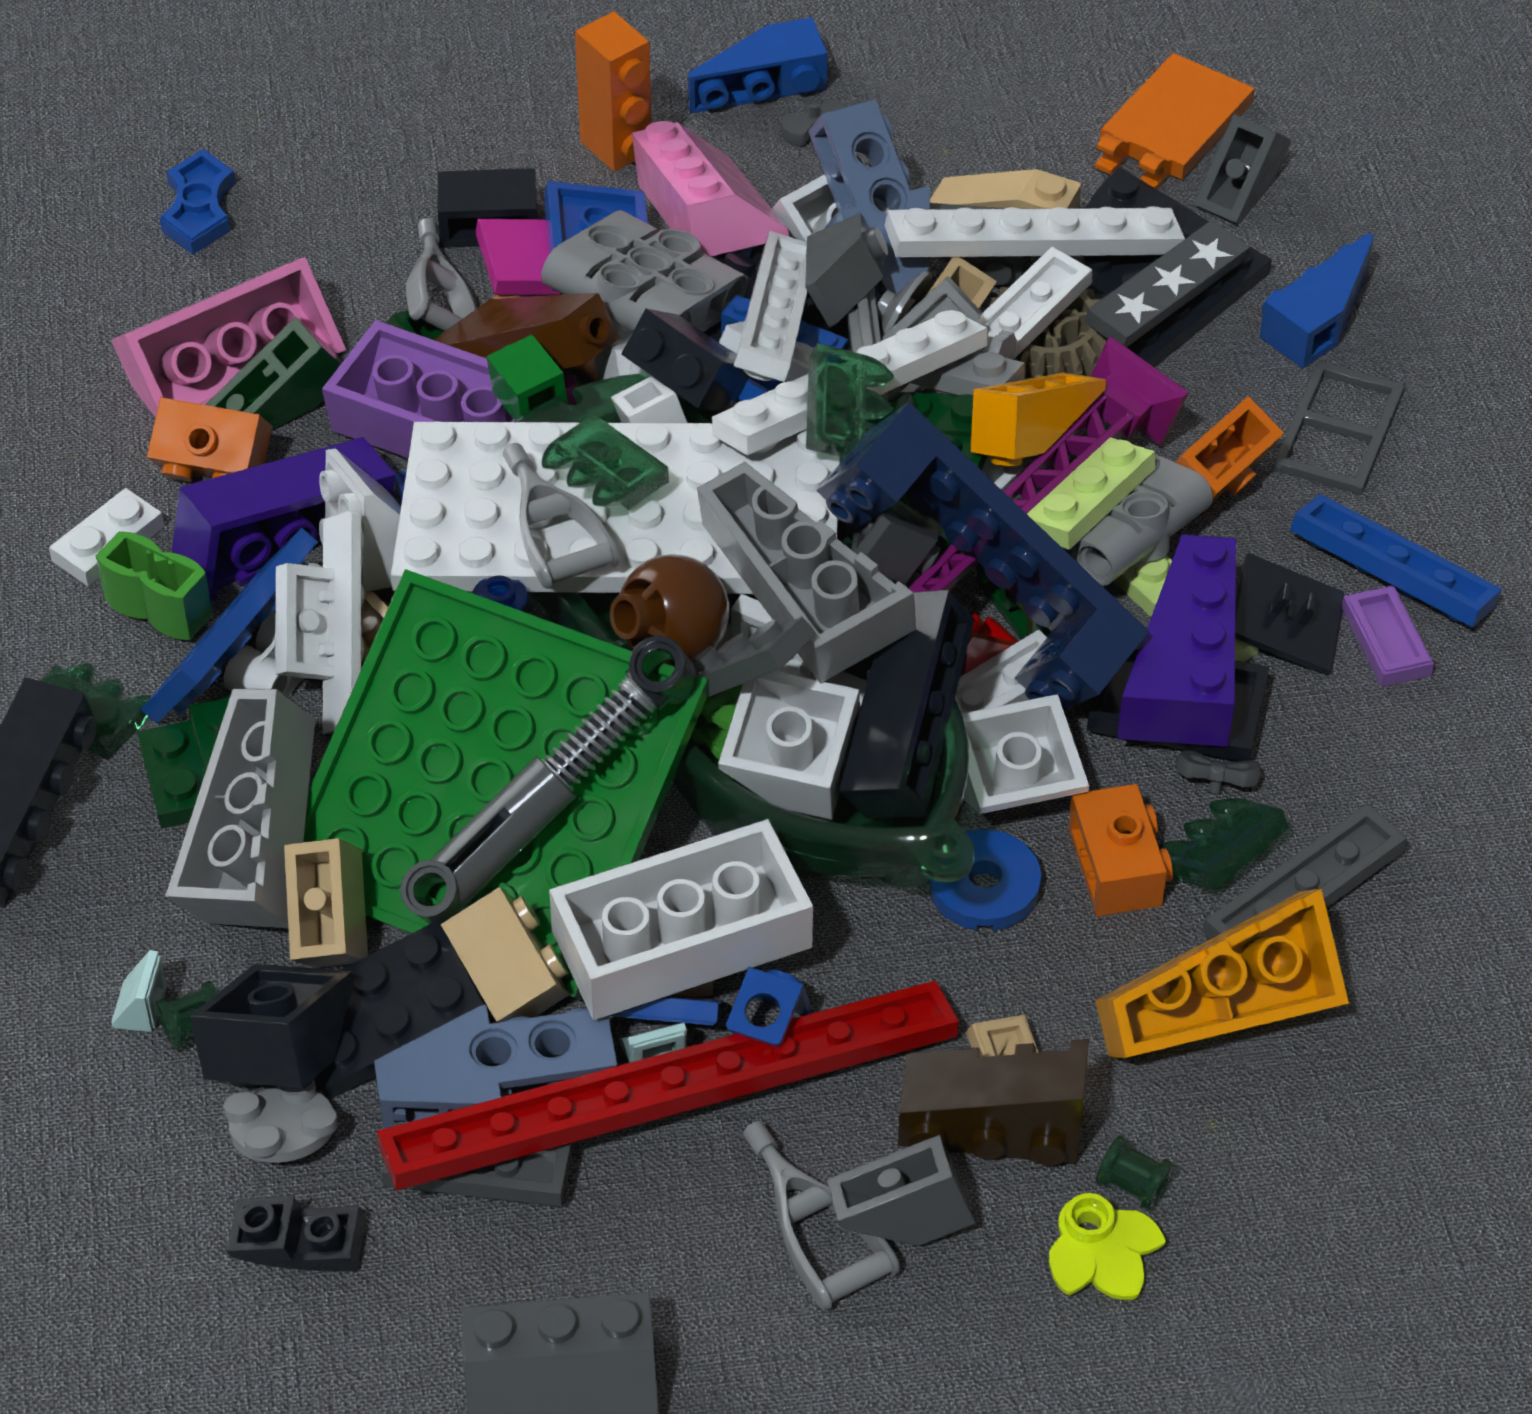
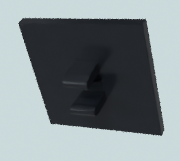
(1287, 614)

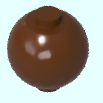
(674, 600)

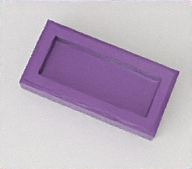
(1387, 636)

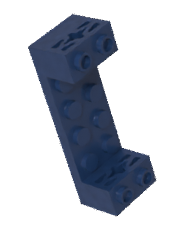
(913, 458)

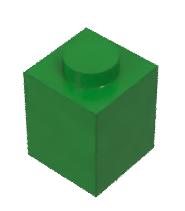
(524, 376)

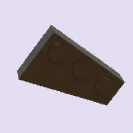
(997, 1104)

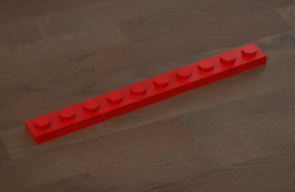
(662, 1086)

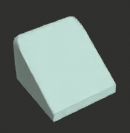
(138, 995)
(654, 1042)

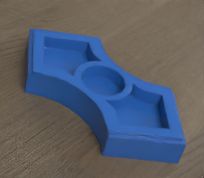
(196, 213)

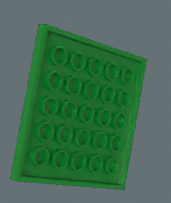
(451, 714)

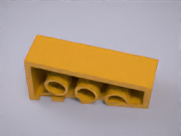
(1243, 978)

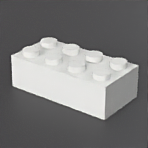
(681, 919)

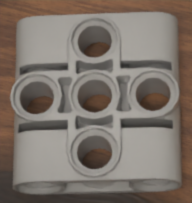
(642, 269)
(1142, 521)

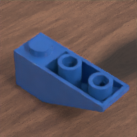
(764, 66)
(1313, 310)

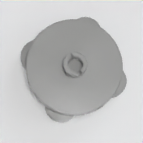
(280, 1123)

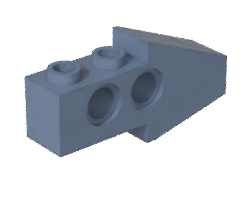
(854, 185)
(451, 1062)

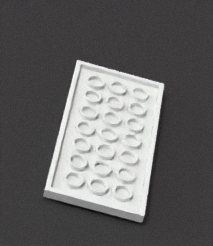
(465, 503)

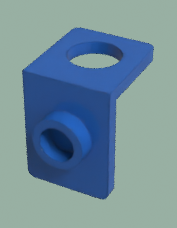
(775, 989)

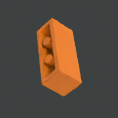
(612, 88)

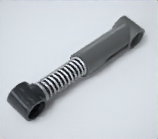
(545, 786)

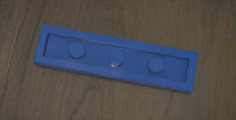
(1396, 560)

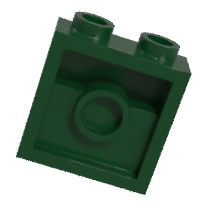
(178, 760)

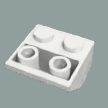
(351, 489)

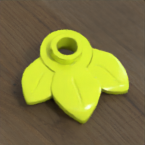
(1103, 1255)

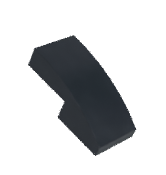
(286, 1236)

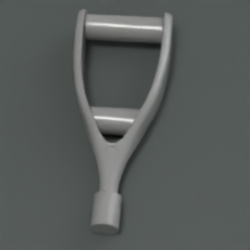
(437, 270)
(543, 501)
(812, 1199)

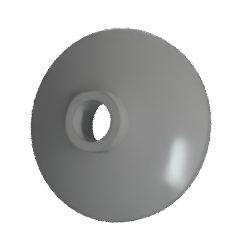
(894, 307)

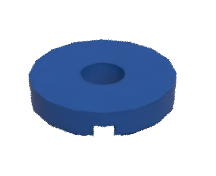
(997, 905)

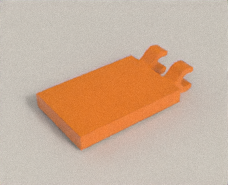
(1172, 120)

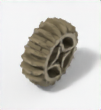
(1066, 343)

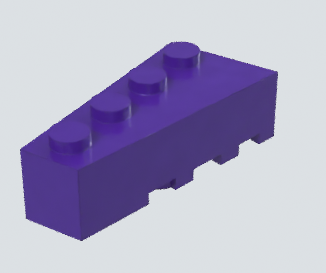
(248, 515)
(1187, 661)

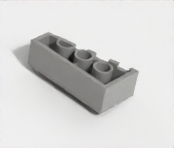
(804, 571)
(247, 813)

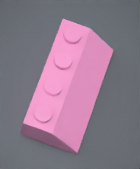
(701, 190)
(209, 342)

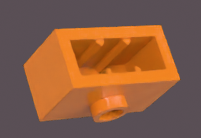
(206, 440)
(1233, 448)
(1119, 849)

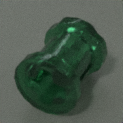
(175, 1014)
(1134, 1172)

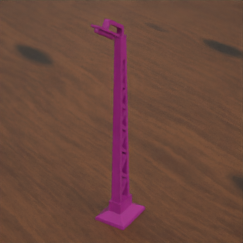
(1133, 401)

